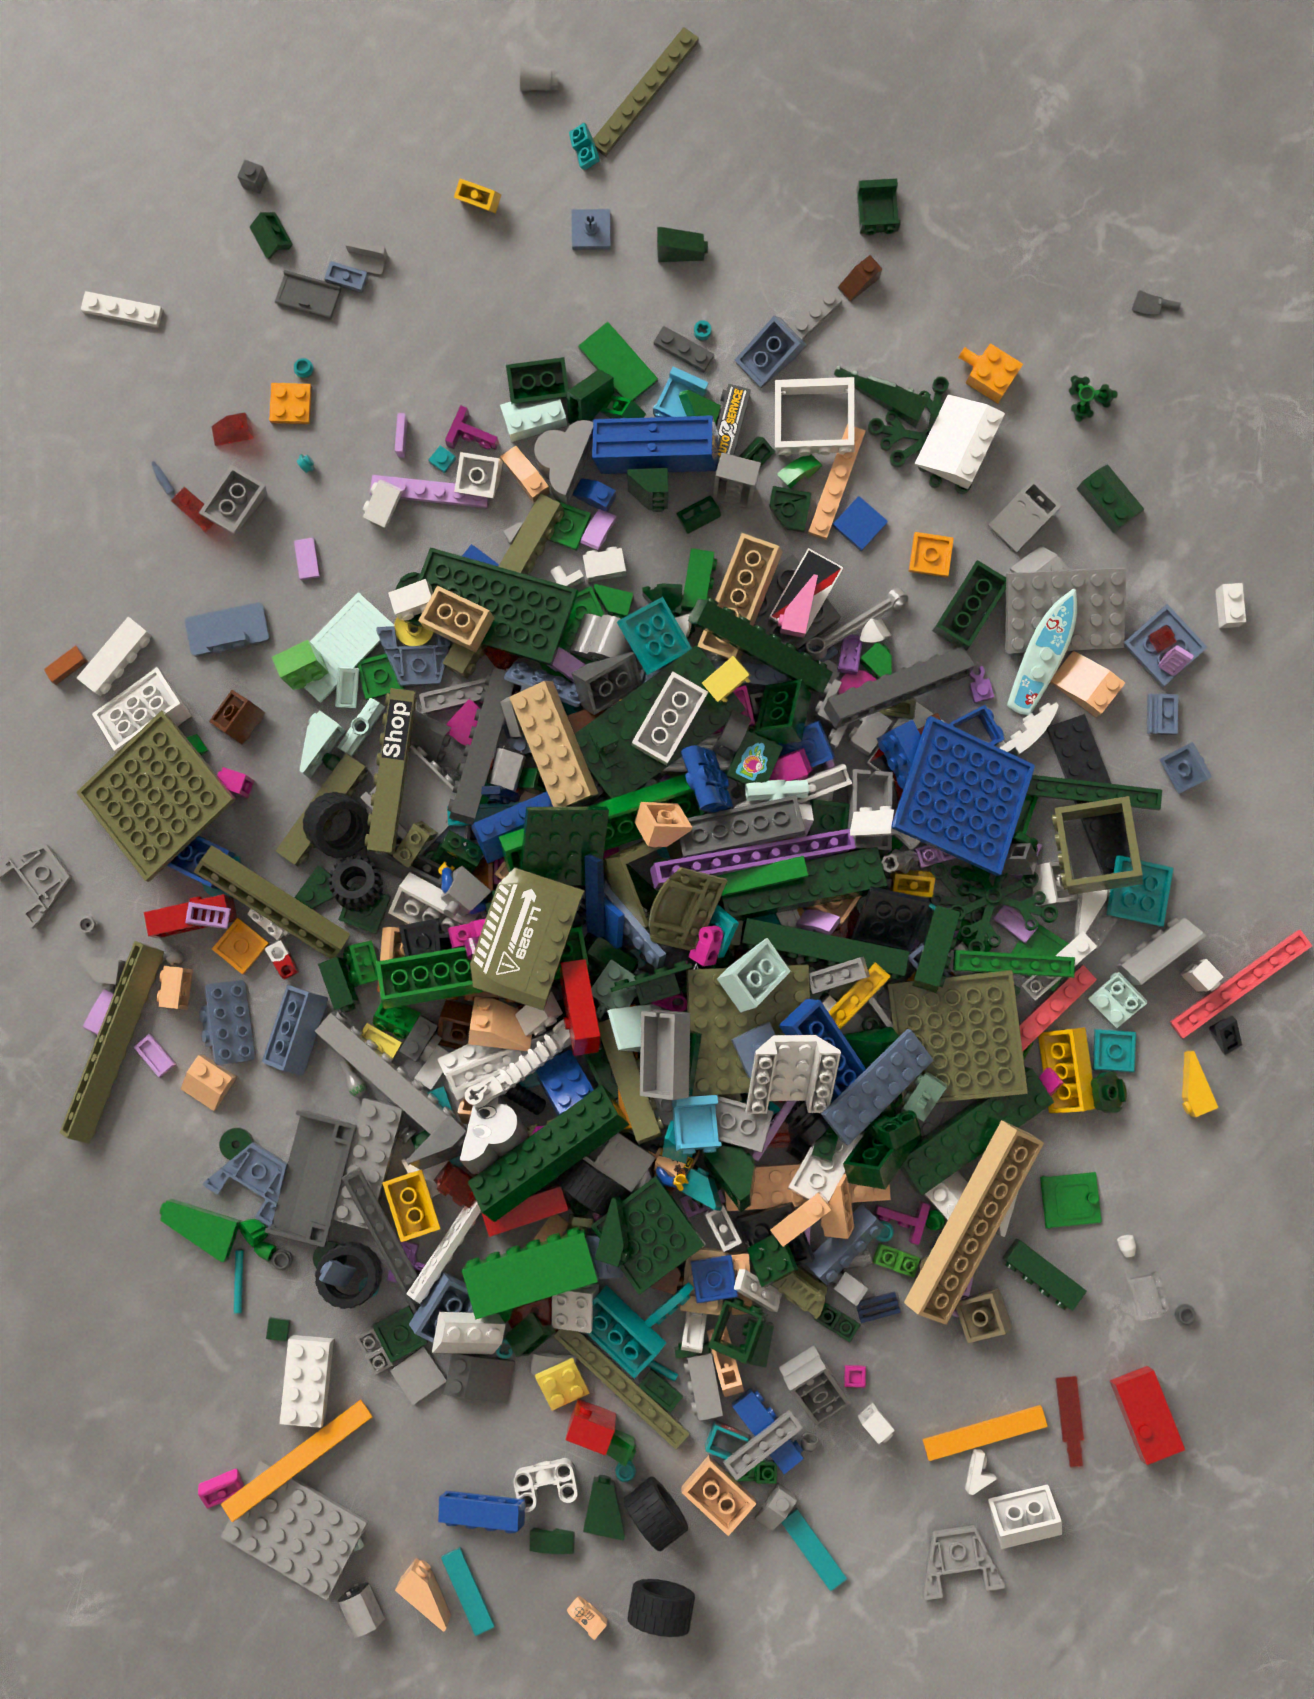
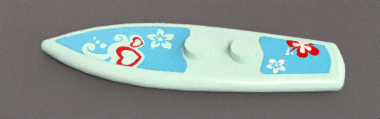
(1044, 654)

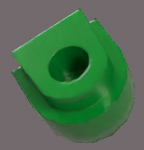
(253, 1231)

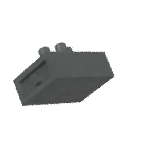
(430, 736)

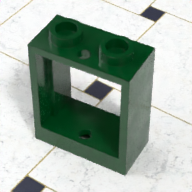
(452, 846)
(338, 984)
(730, 1349)

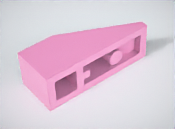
(797, 613)

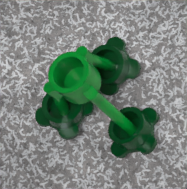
(1087, 394)

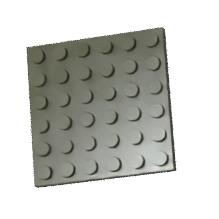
(155, 796)
(720, 1021)
(967, 1031)

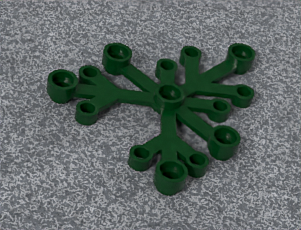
(898, 432)
(983, 926)

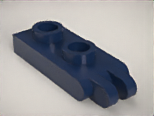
(500, 794)

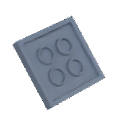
(1144, 652)

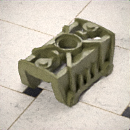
(803, 1290)

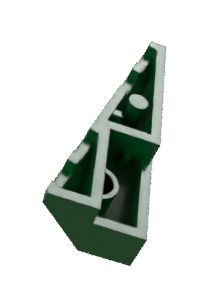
(889, 395)

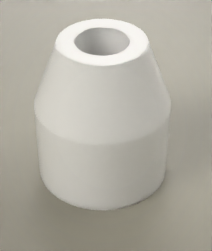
(1127, 1245)

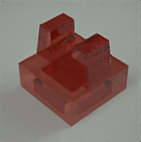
(1162, 638)

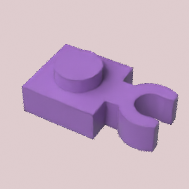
(980, 688)

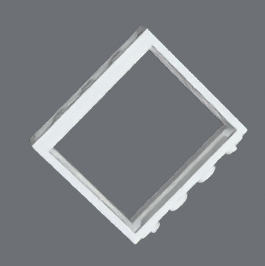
(814, 386)

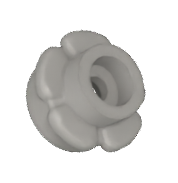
(82, 924)

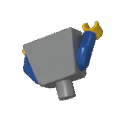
(462, 892)

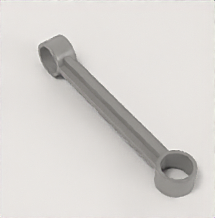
(894, 600)

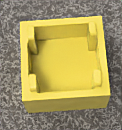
(726, 679)

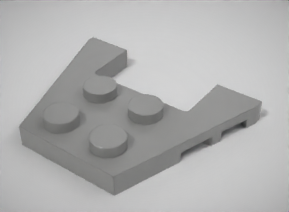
(42, 875)
(954, 1552)

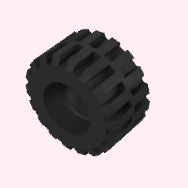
(346, 871)

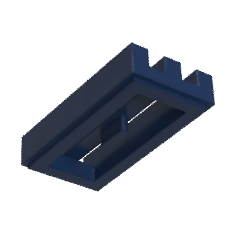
(894, 1302)

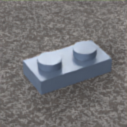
(346, 276)

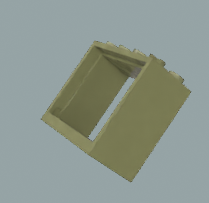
(620, 879)
(1100, 882)

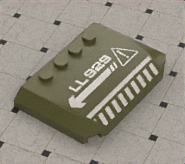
(524, 937)

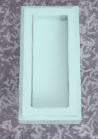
(347, 687)

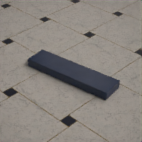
(594, 896)

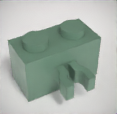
(925, 1095)

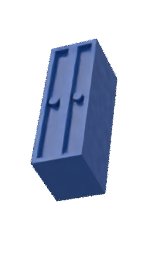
(655, 442)

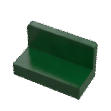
(270, 234)
(528, 1335)

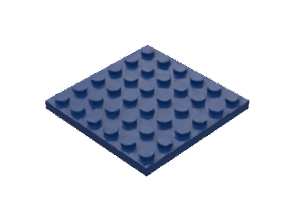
(963, 796)

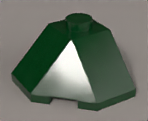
(670, 592)

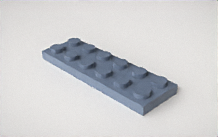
(877, 1086)

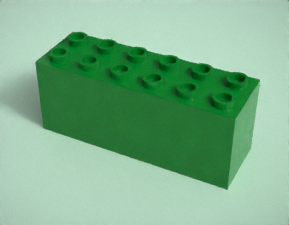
(529, 1272)

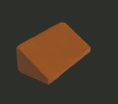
(65, 665)

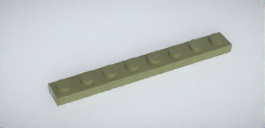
(645, 91)
(623, 1386)

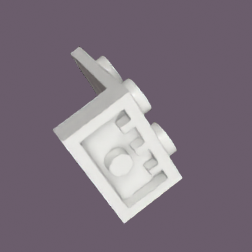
(574, 1309)

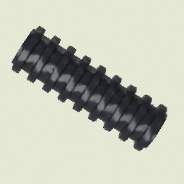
(526, 1098)

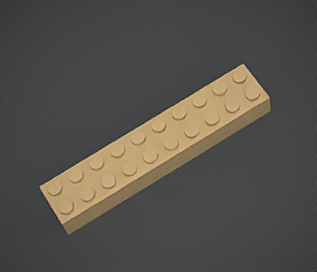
(973, 1223)

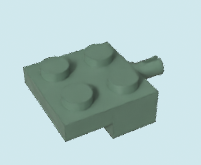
(602, 992)

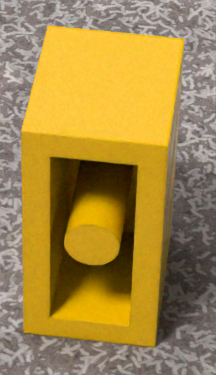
(477, 195)
(913, 883)

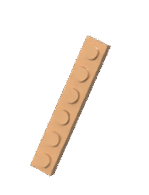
(834, 488)

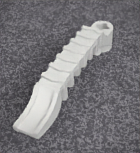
(497, 1086)

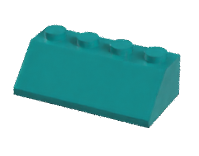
(623, 1333)

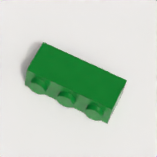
(698, 578)

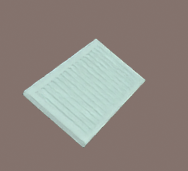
(346, 641)

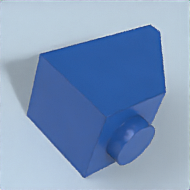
(595, 494)

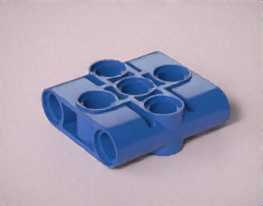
(707, 779)

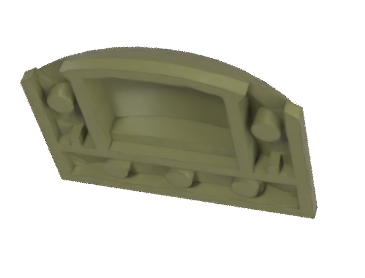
(684, 908)

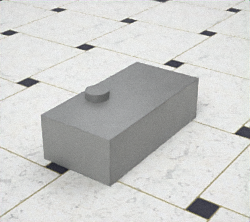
(736, 480)

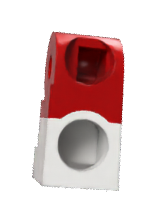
(282, 959)

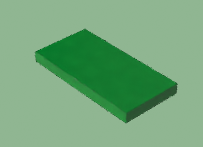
(615, 357)

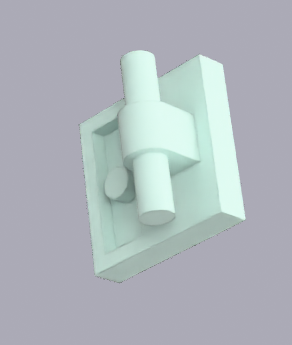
(1117, 999)

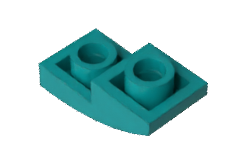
(584, 145)

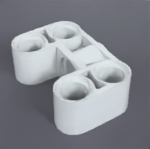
(544, 1474)

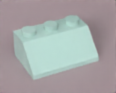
(533, 418)

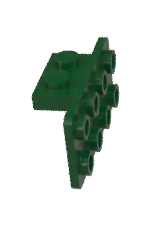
(657, 986)

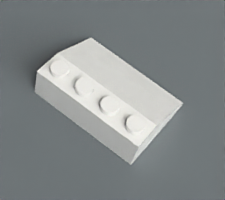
(959, 440)
(137, 706)

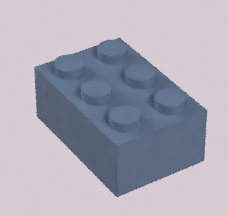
(446, 1295)

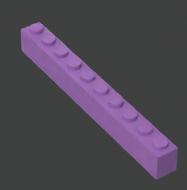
(752, 856)

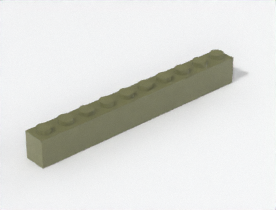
(519, 558)
(111, 1042)

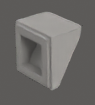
(511, 532)

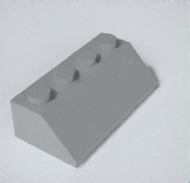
(1159, 951)

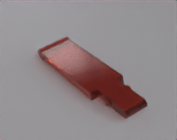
(1070, 1418)

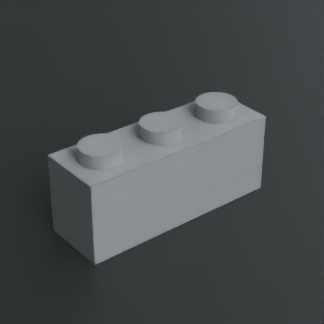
(703, 1386)

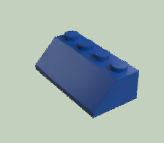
(504, 822)

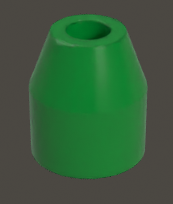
(265, 1250)

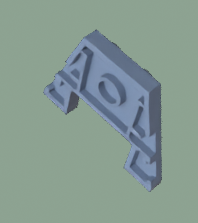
(414, 663)
(257, 1171)

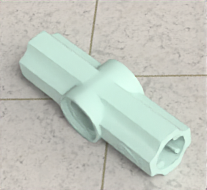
(369, 716)
(776, 790)

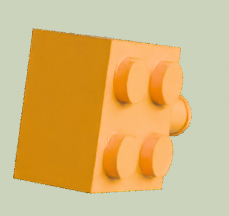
(991, 371)

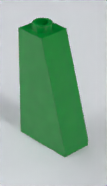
(203, 1227)

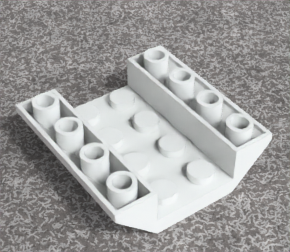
(793, 1071)

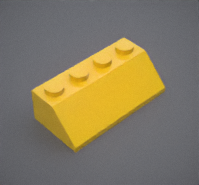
(1069, 1058)

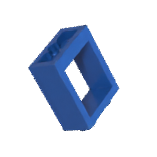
(987, 719)

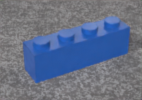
(757, 1418)
(481, 1511)

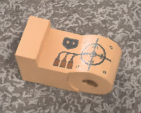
(587, 1617)

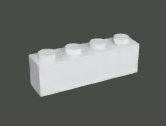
(114, 657)

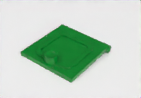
(1042, 943)
(1066, 1199)

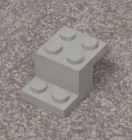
(836, 734)

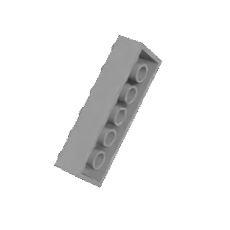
(372, 1152)

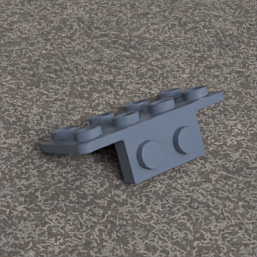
(227, 629)
(527, 677)
(227, 1022)

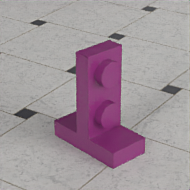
(468, 433)
(905, 1220)

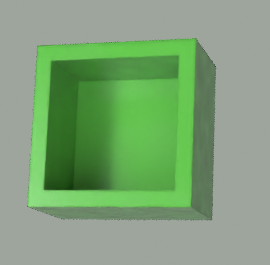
(300, 665)

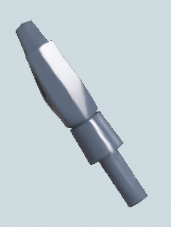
(162, 480)

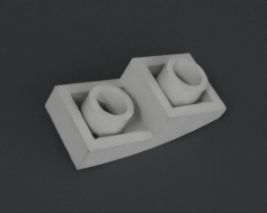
(373, 1350)
(546, 1360)

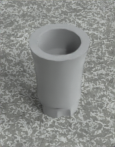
(538, 78)

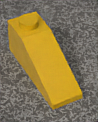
(1196, 1090)

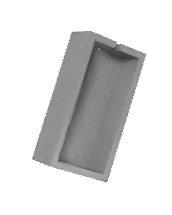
(874, 794)
(665, 1054)

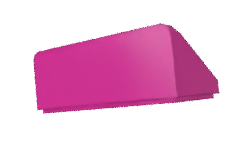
(220, 1488)

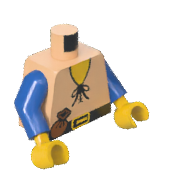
(670, 1171)

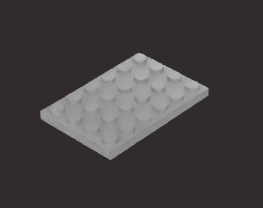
(1099, 606)
(299, 1534)

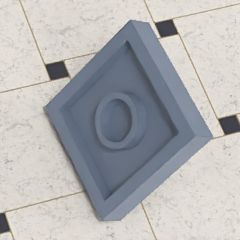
(590, 229)
(1185, 767)
(749, 1042)

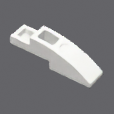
(1032, 729)
(1078, 948)

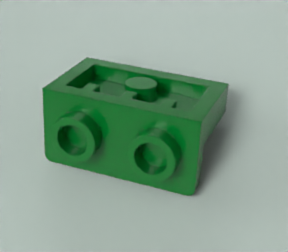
(361, 963)
(396, 1020)

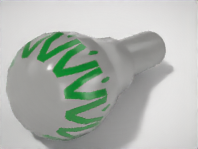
(355, 1084)

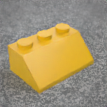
(411, 1205)

